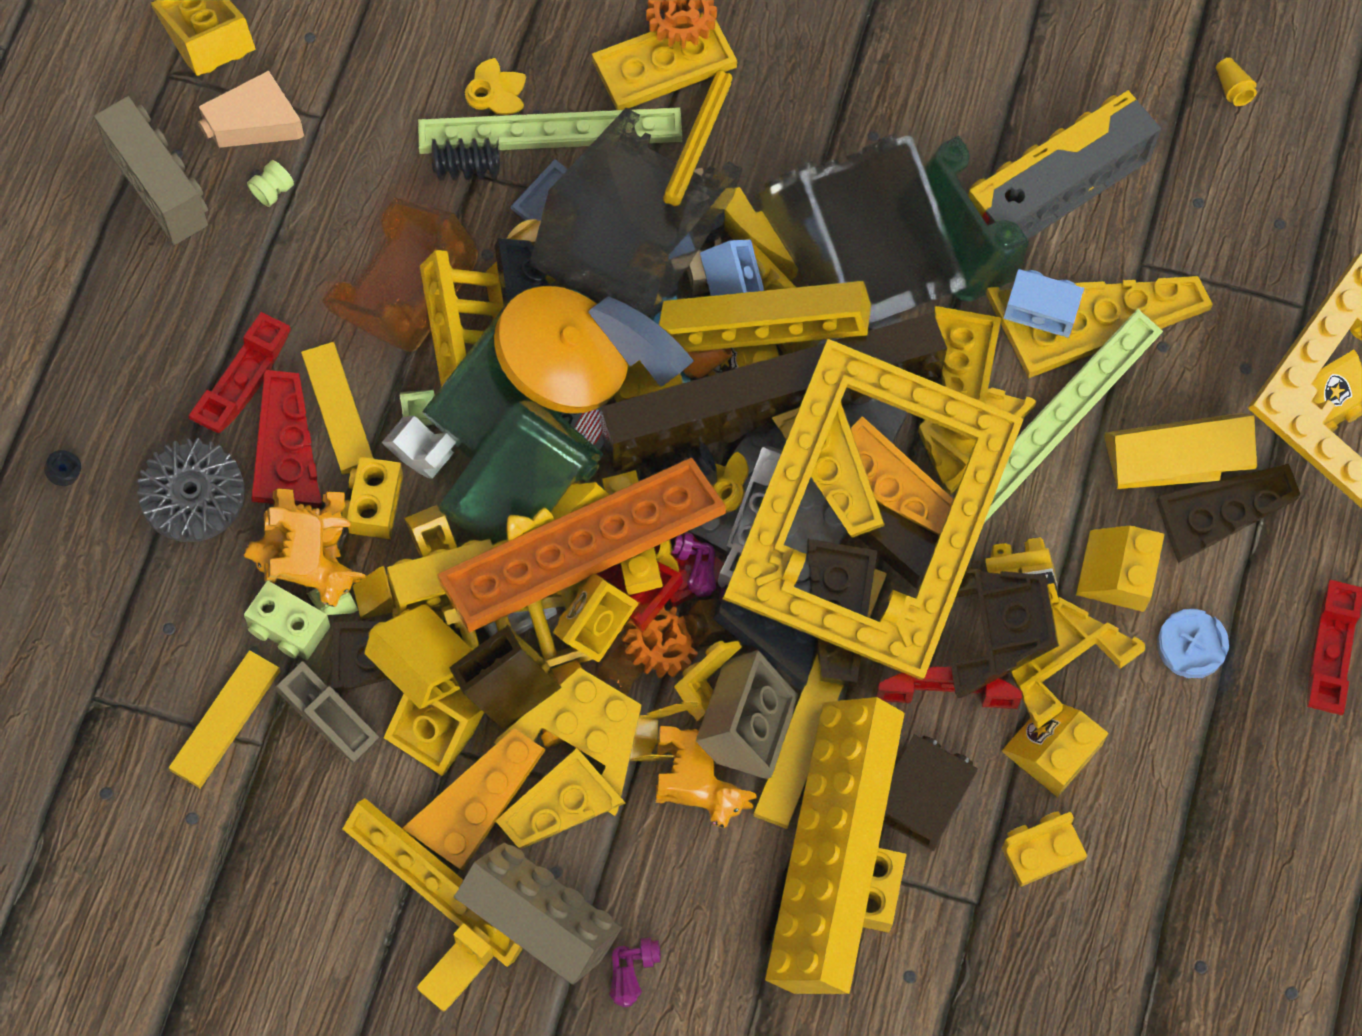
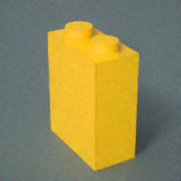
(417, 654)

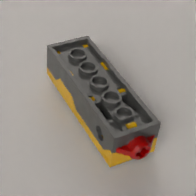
(1069, 166)

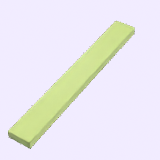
(545, 130)
(1075, 402)

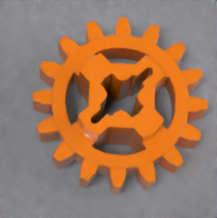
(681, 20)
(662, 645)

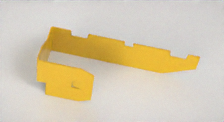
(647, 732)

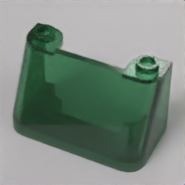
(985, 253)
(519, 471)

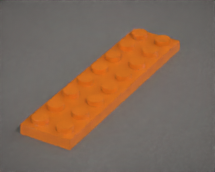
(580, 544)

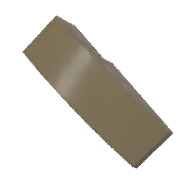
(326, 712)

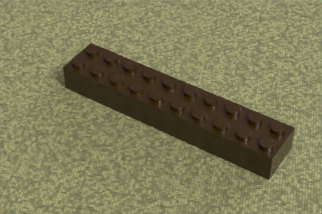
(749, 396)

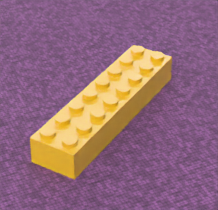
(835, 847)

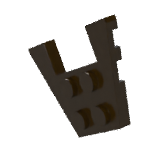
(1015, 625)

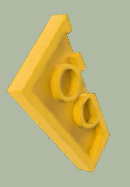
(559, 801)

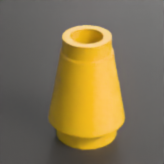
(1236, 83)

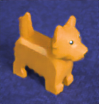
(268, 547)
(303, 555)
(694, 779)

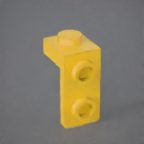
(695, 685)
(457, 967)

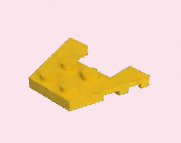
(1075, 635)
(591, 719)

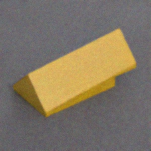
(1182, 451)

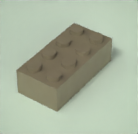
(152, 169)
(538, 912)

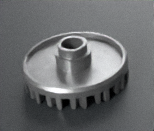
(188, 469)

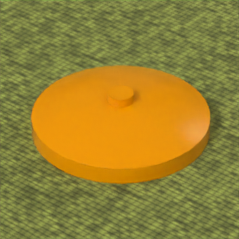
(558, 350)

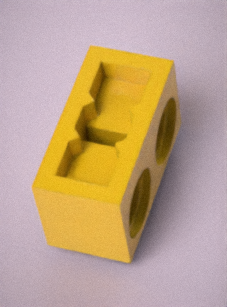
(380, 498)
(885, 890)

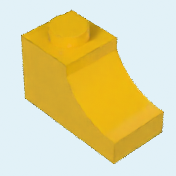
(430, 531)

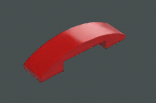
(243, 376)
(1333, 647)
(902, 686)

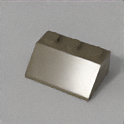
(748, 716)

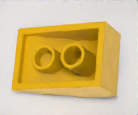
(205, 31)

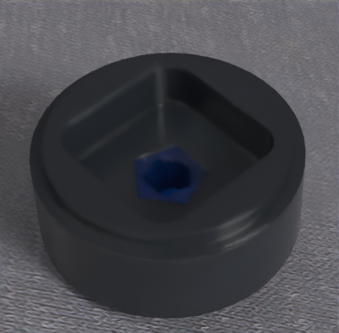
(62, 468)

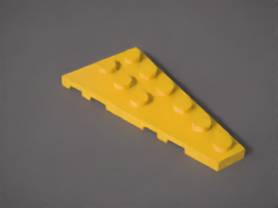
(1099, 316)

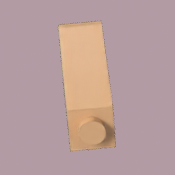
(250, 115)

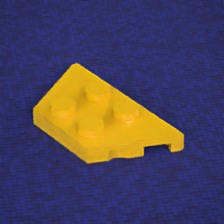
(952, 450)

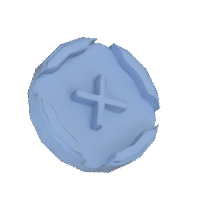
(1192, 643)

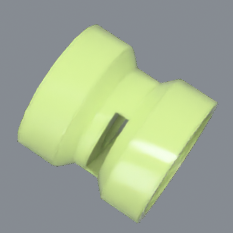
(271, 183)

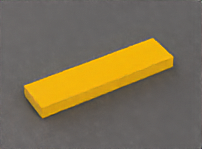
(336, 406)
(224, 719)

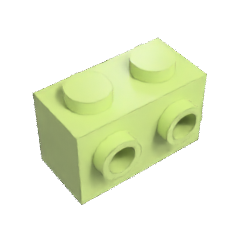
(286, 621)

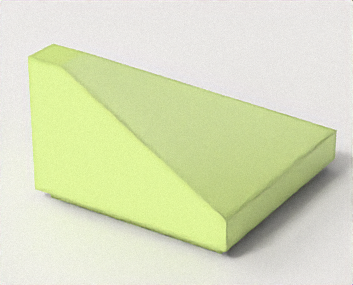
(415, 402)
(345, 604)

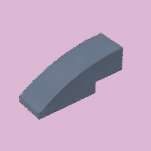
(641, 339)

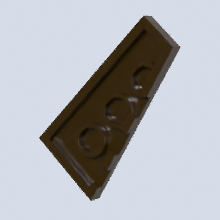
(1216, 510)
(845, 578)
(349, 663)

